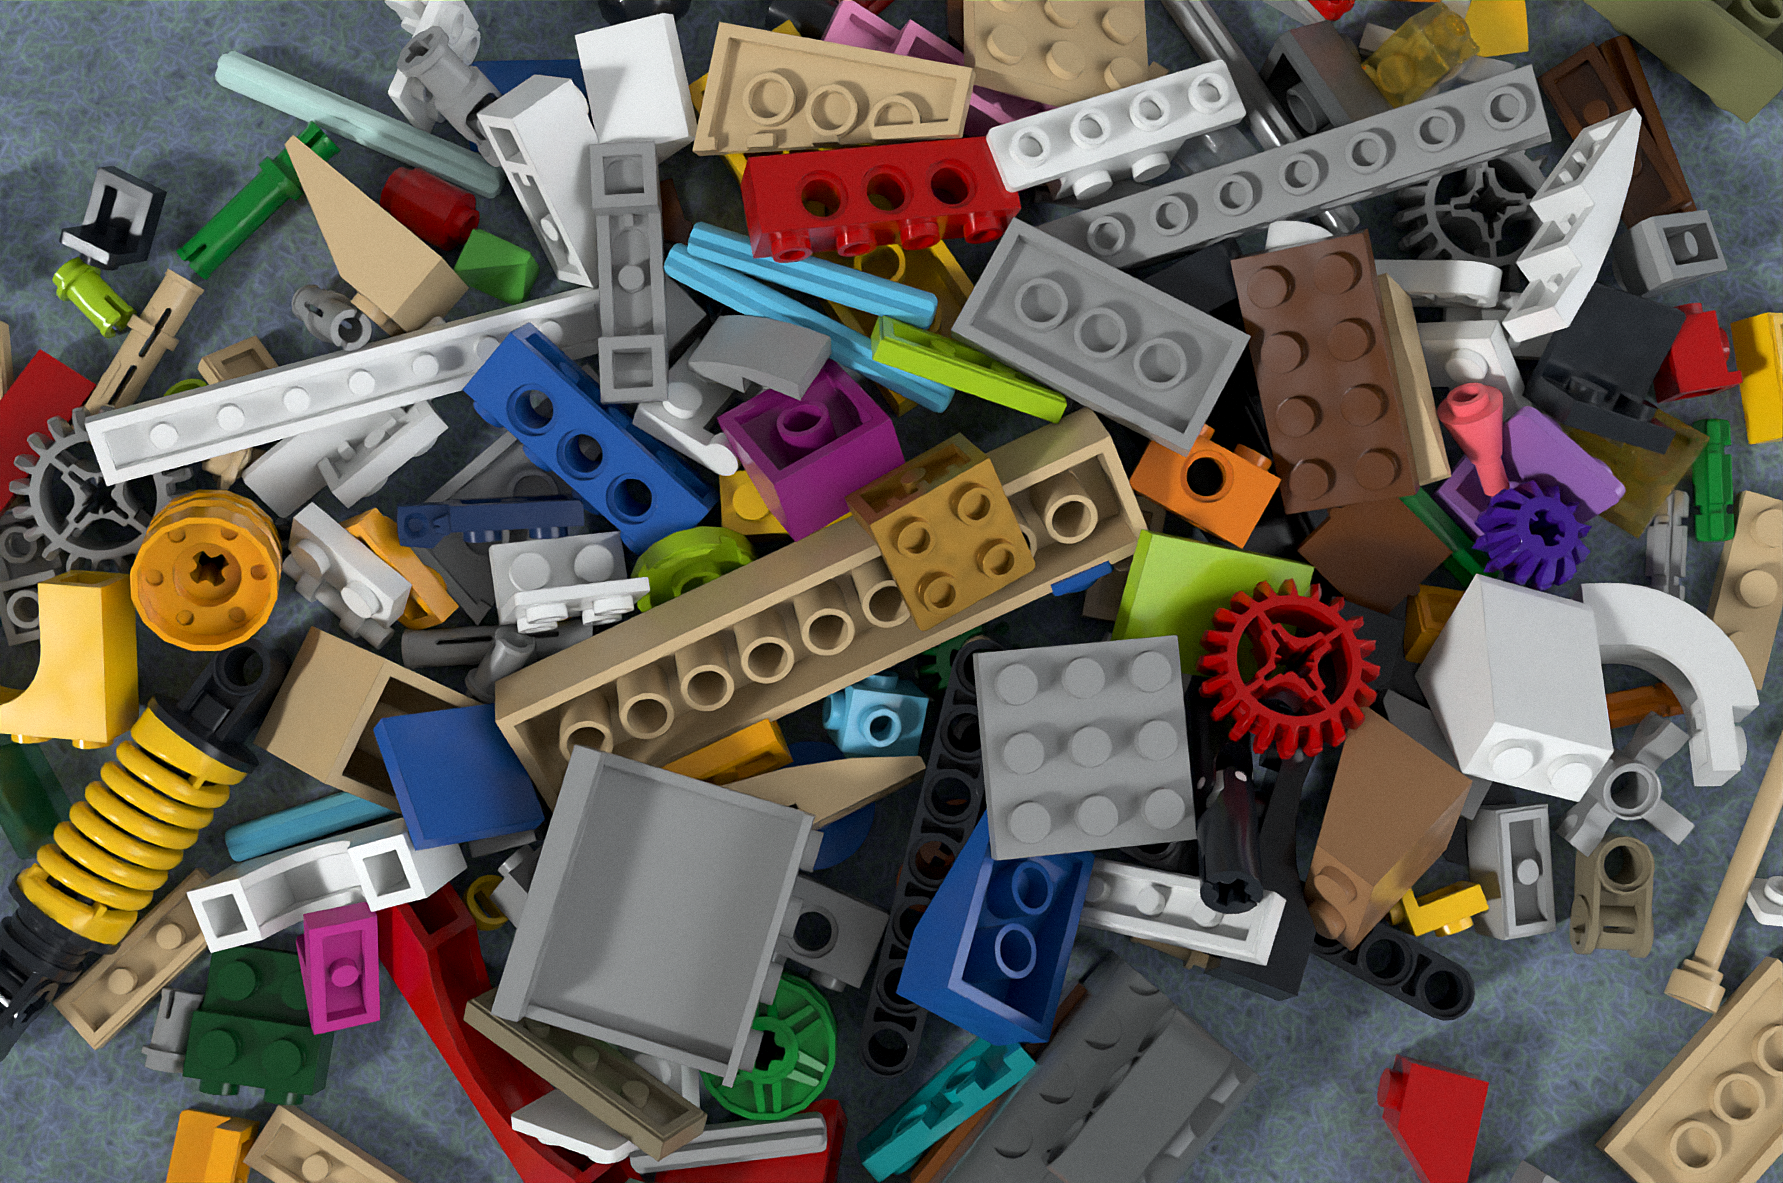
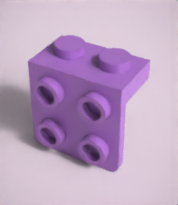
(1539, 452)

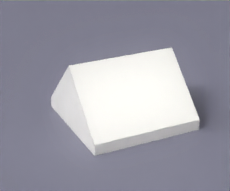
(638, 84)

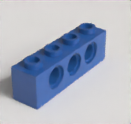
(533, 362)

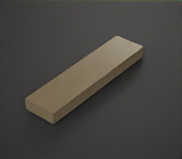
(595, 1078)

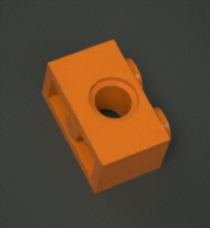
(1229, 511)

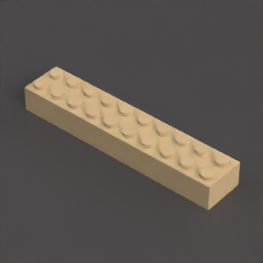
(803, 621)

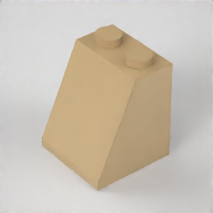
(330, 709)

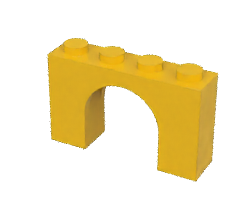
(85, 667)

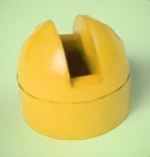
(483, 888)

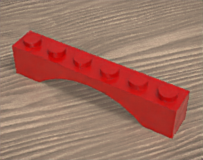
(438, 967)

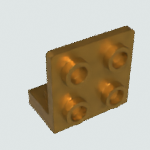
(943, 530)

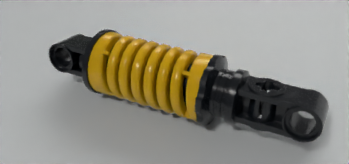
(131, 830)

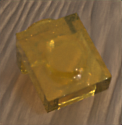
(1420, 55)

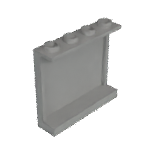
(658, 913)

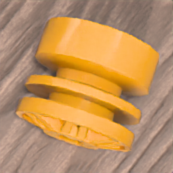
(199, 603)

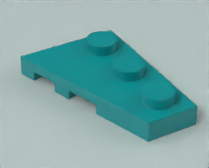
(943, 1103)

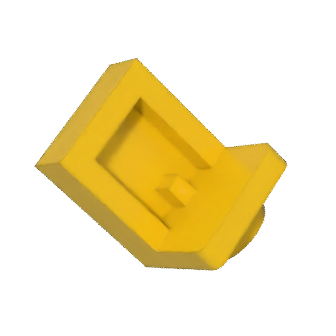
(1442, 910)

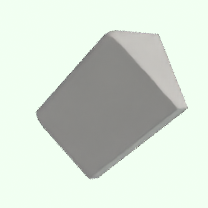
(1514, 868)

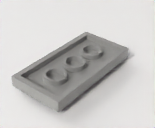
(1100, 336)

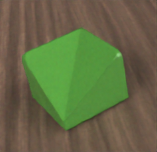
(497, 267)

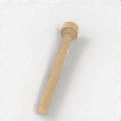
(1699, 978)

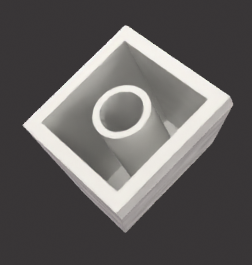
(1520, 689)

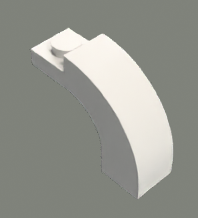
(1690, 657)

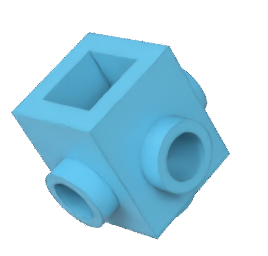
(876, 717)

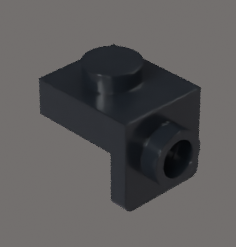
(117, 220)

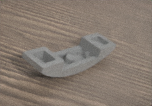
(630, 273)

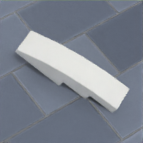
(1579, 219)

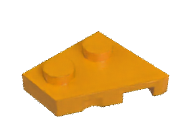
(428, 599)

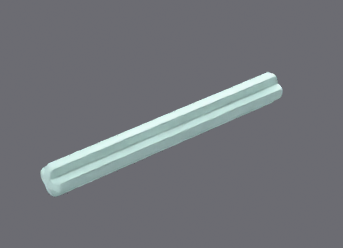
(359, 124)

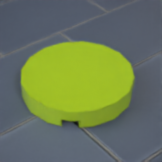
(689, 561)

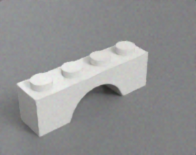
(350, 868)

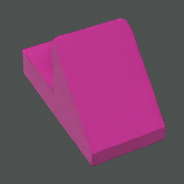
(340, 967)

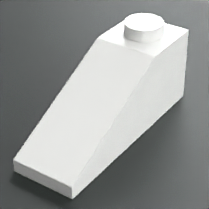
(545, 150)

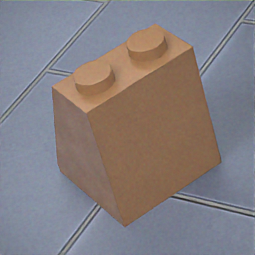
(1380, 828)

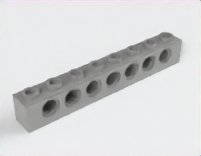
(1313, 174)

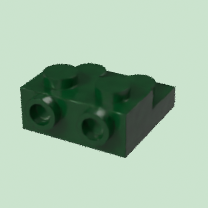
(257, 1029)

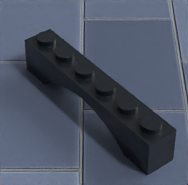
(1277, 815)

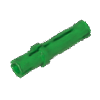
(252, 206)

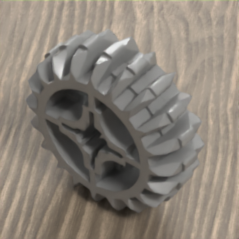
(1478, 238)
(77, 474)

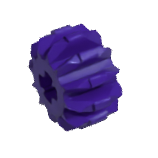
(1532, 536)

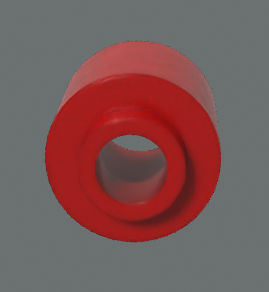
(430, 207)

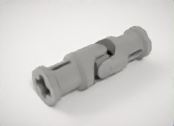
(457, 88)

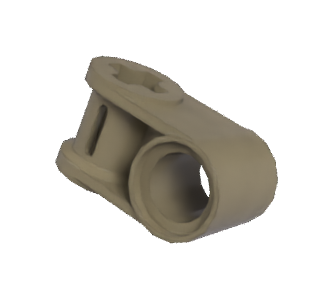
(1613, 901)

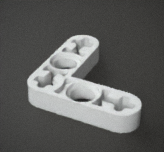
(1425, 281)

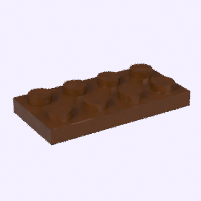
(1326, 372)

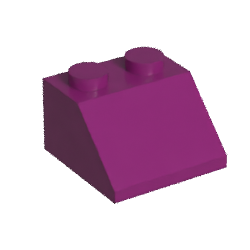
(812, 448)

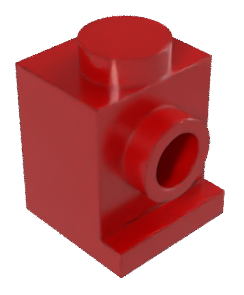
(1696, 359)

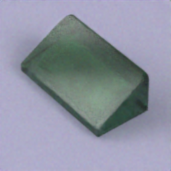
(29, 797)

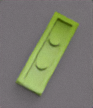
(962, 368)

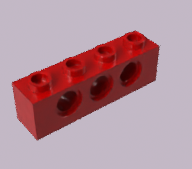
(843, 180)

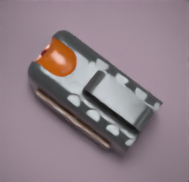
(1113, 1097)

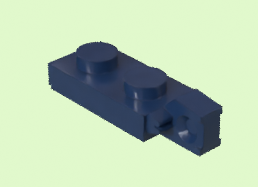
(486, 518)

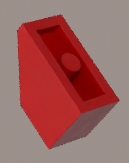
(1433, 1116)

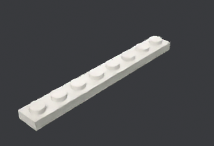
(328, 388)

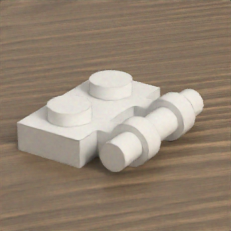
(345, 576)

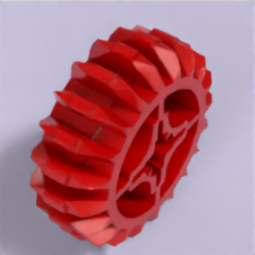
(1299, 691)

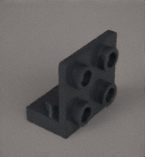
(1604, 366)

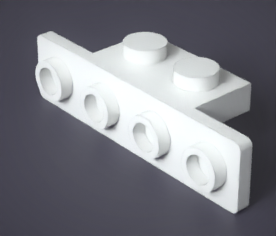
(1115, 134)
(346, 456)

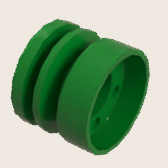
(793, 1077)

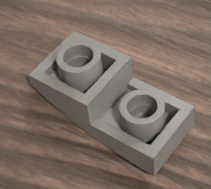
(761, 351)
(20, 573)

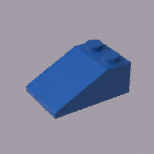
(998, 941)

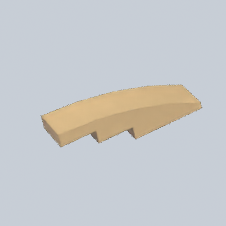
(834, 787)

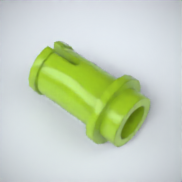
(92, 296)

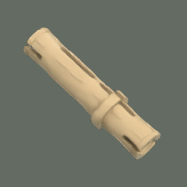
(173, 293)

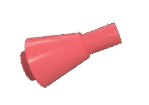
(1475, 422)

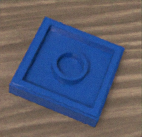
(456, 776)

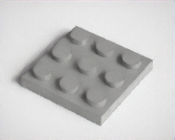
(1084, 747)

